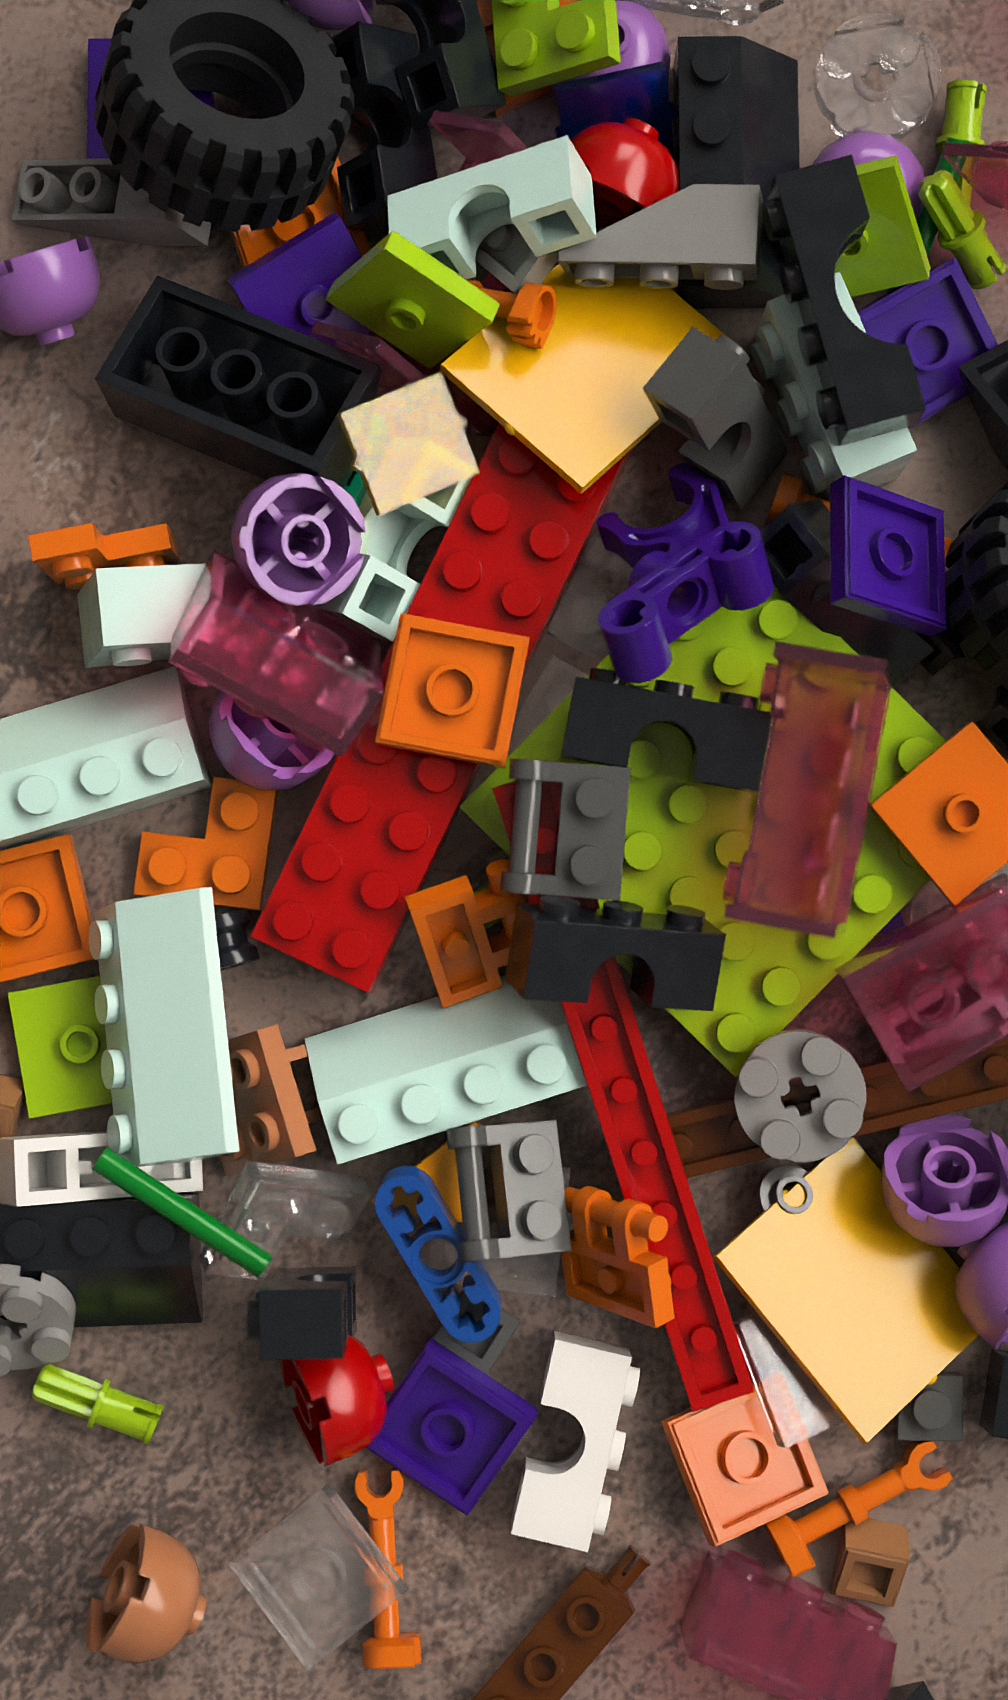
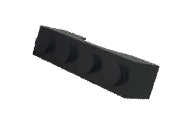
(864, 380)

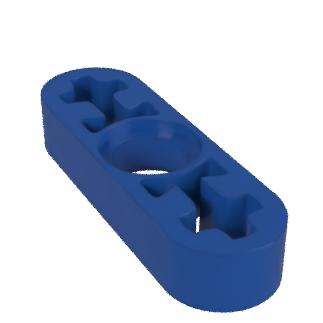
(446, 1303)

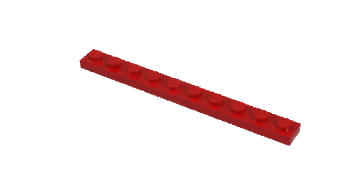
(645, 1151)

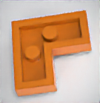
(76, 551)
(230, 857)

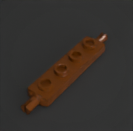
(568, 1635)

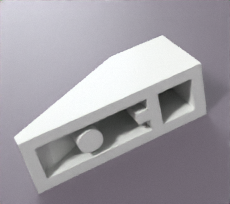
(61, 1165)

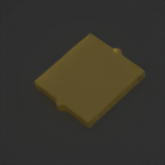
(408, 443)

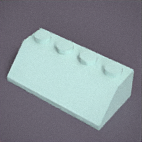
(98, 757)
(164, 1029)
(438, 1068)

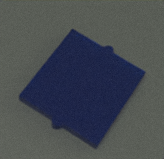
(615, 96)

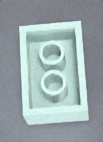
(780, 358)

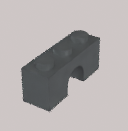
(720, 408)

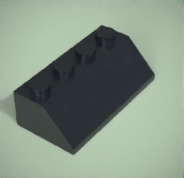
(737, 129)
(235, 385)
(111, 1256)

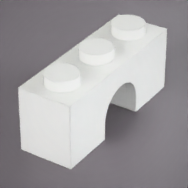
(564, 1498)

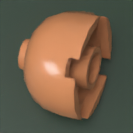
(148, 1598)

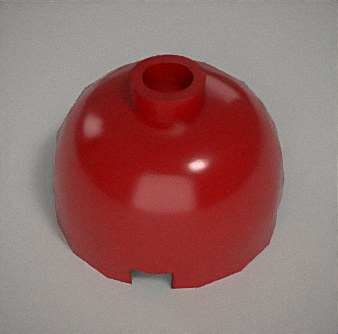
(626, 168)
(339, 1400)

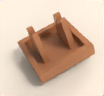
(267, 1101)

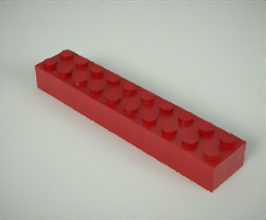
(394, 807)

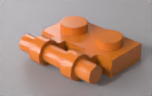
(454, 937)
(617, 1271)

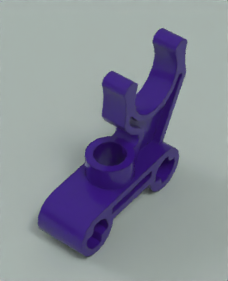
(678, 576)

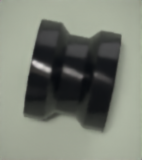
(233, 940)

